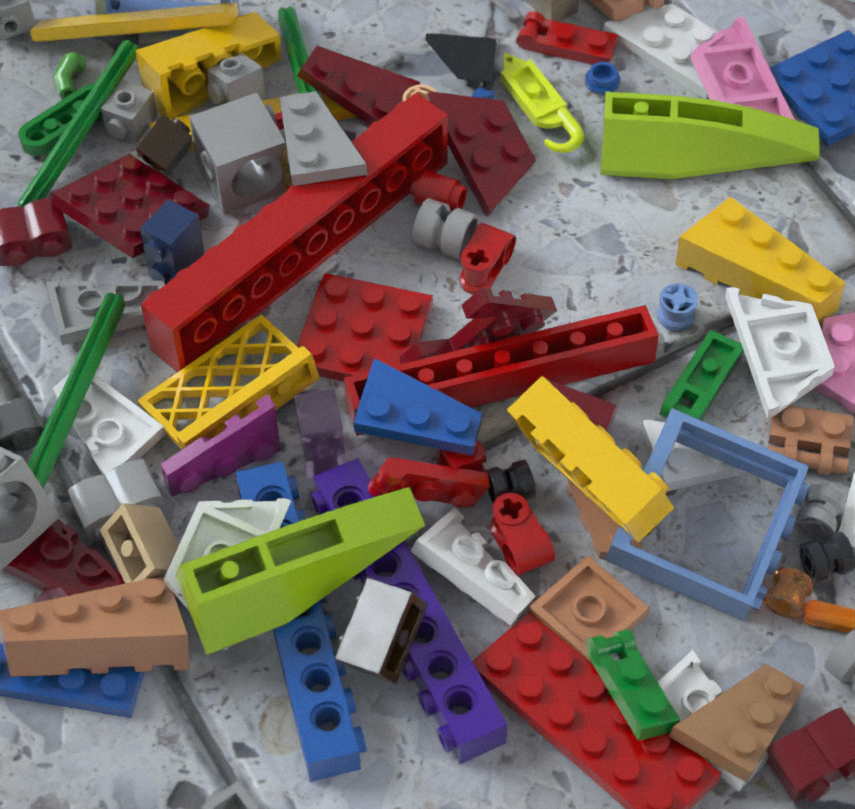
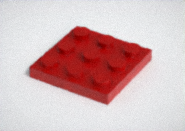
(361, 322)

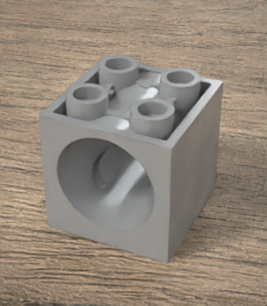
(239, 152)
(23, 507)

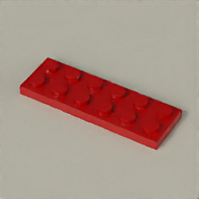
(576, 713)

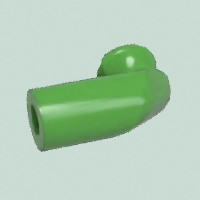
(63, 74)

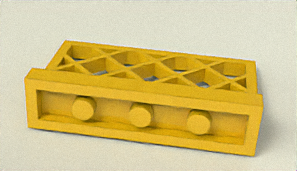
(278, 380)

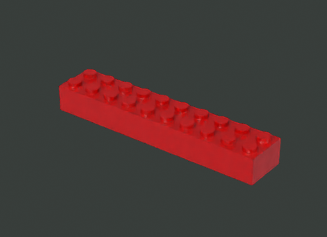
(292, 237)

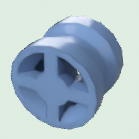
(673, 298)

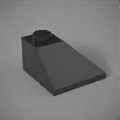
(467, 56)

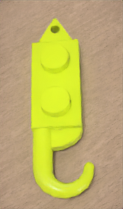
(540, 101)

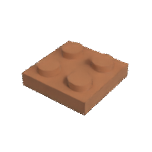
(588, 605)

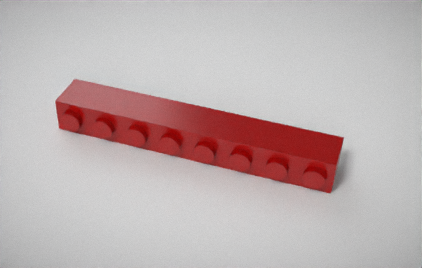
(514, 364)

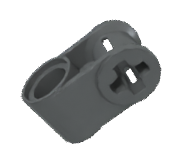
(19, 425)

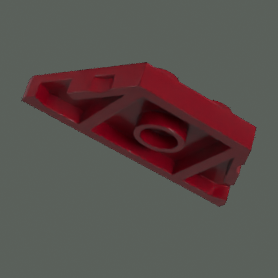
(485, 145)

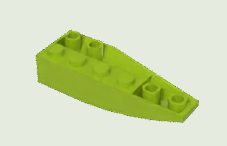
(696, 137)
(291, 568)

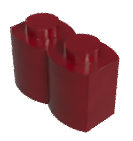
(32, 232)
(815, 756)

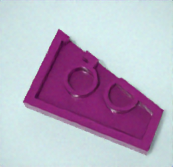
(237, 446)

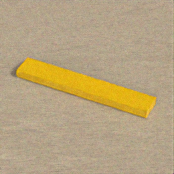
(135, 22)

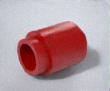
(438, 188)

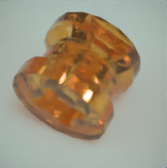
(789, 592)

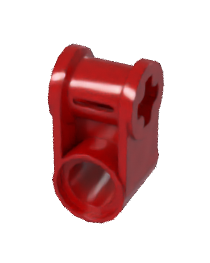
(485, 257)
(520, 534)

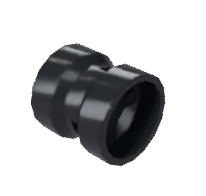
(514, 479)
(827, 557)

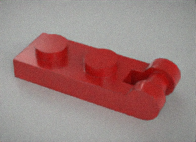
(566, 40)
(430, 482)

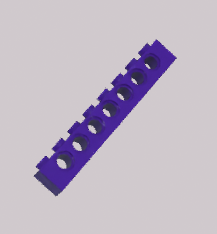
(463, 734)

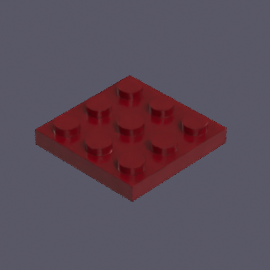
(120, 201)

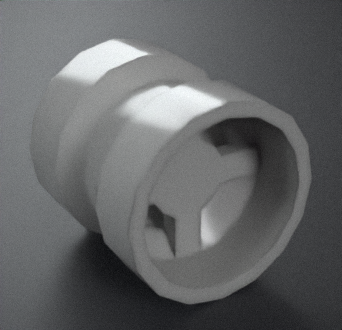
(820, 512)

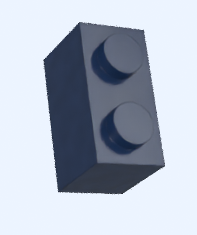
(171, 241)

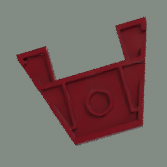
(492, 320)

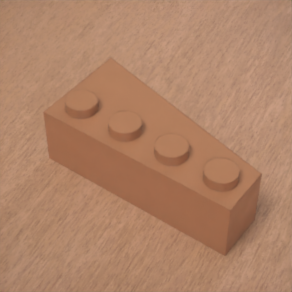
(96, 631)

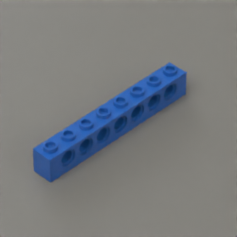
(323, 751)

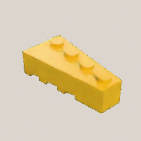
(179, 65)
(752, 256)
(591, 459)

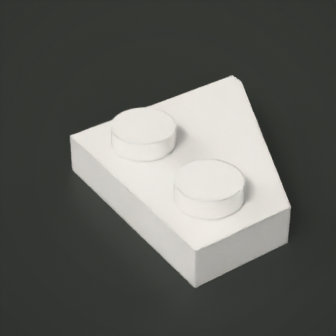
(685, 465)

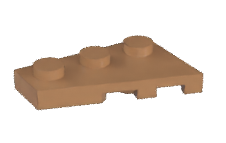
(741, 721)

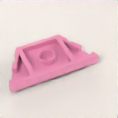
(737, 71)
(840, 339)

